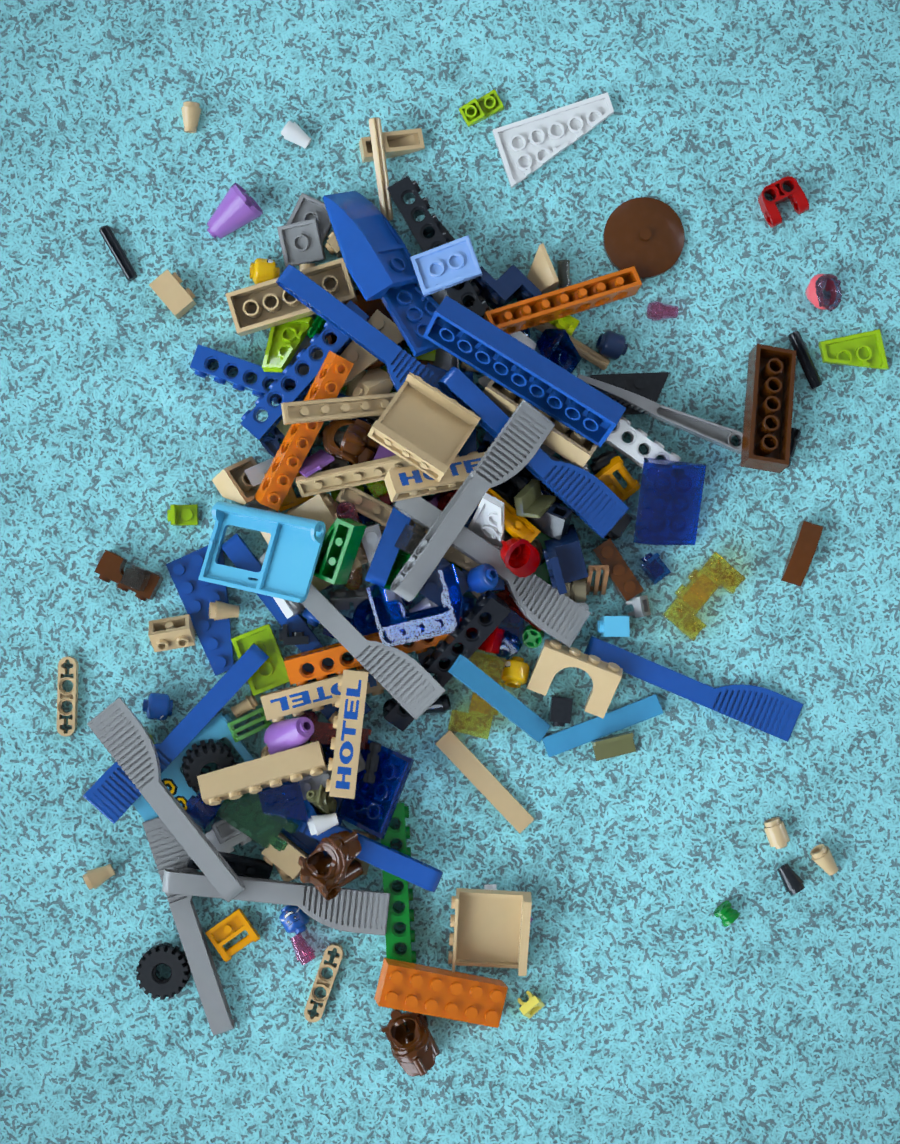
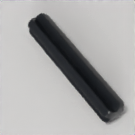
(118, 253)
(805, 359)

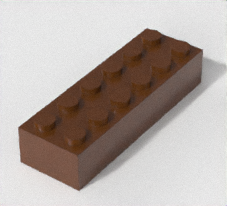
(768, 408)

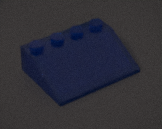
(669, 502)
(376, 802)

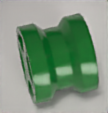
(532, 640)
(726, 913)

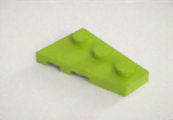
(283, 343)
(855, 350)

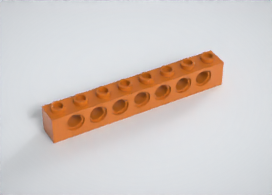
(565, 301)
(302, 435)
(335, 651)

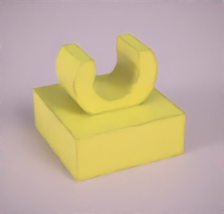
(532, 1006)

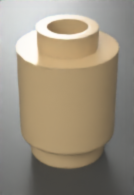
(776, 833)

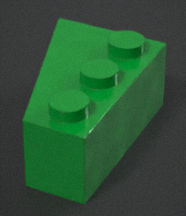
(339, 551)

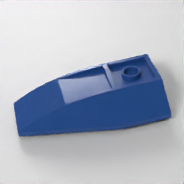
(369, 245)

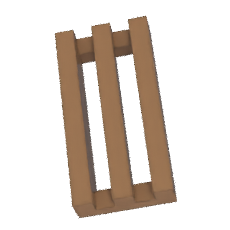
(596, 587)

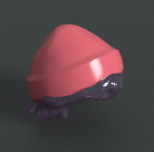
(824, 291)

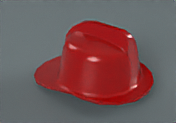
(520, 556)

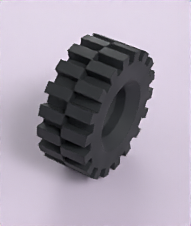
(202, 755)
(163, 955)

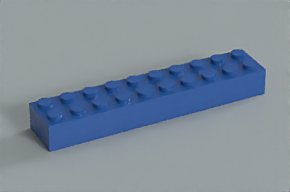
(523, 371)

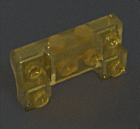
(697, 591)
(480, 714)

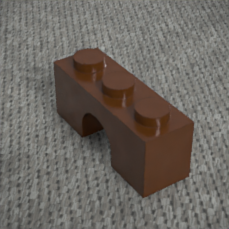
(112, 568)
(619, 572)

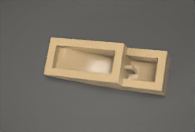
(395, 144)

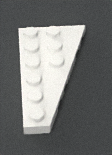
(538, 139)

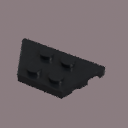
(644, 384)

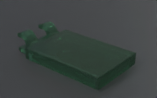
(248, 818)

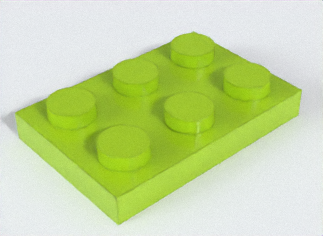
(273, 670)

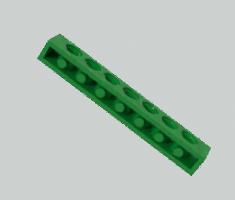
(404, 895)

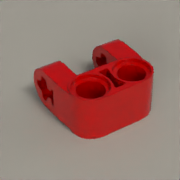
(779, 195)

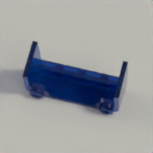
(399, 627)

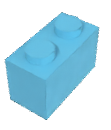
(613, 626)

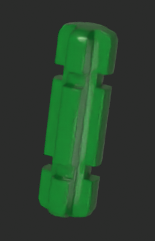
(317, 327)

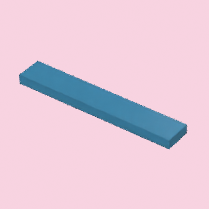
(499, 698)
(599, 727)

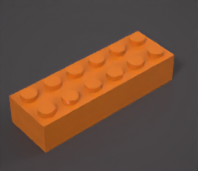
(440, 993)

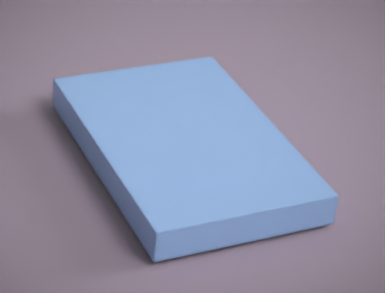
(446, 266)

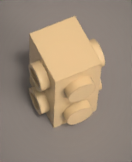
(171, 633)

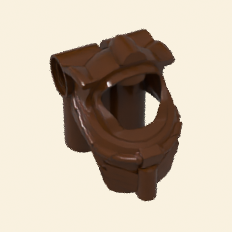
(355, 445)
(336, 868)
(411, 1043)

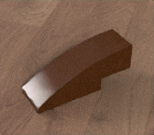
(801, 552)

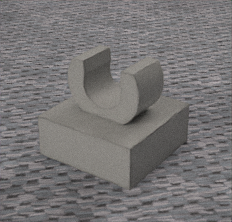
(640, 605)

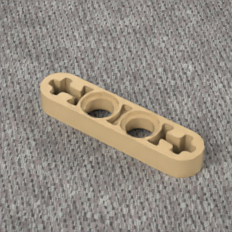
(71, 696)
(321, 981)

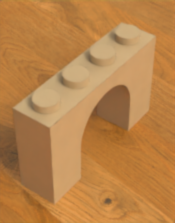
(557, 657)

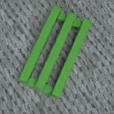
(234, 731)

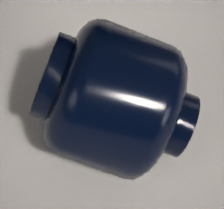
(611, 345)

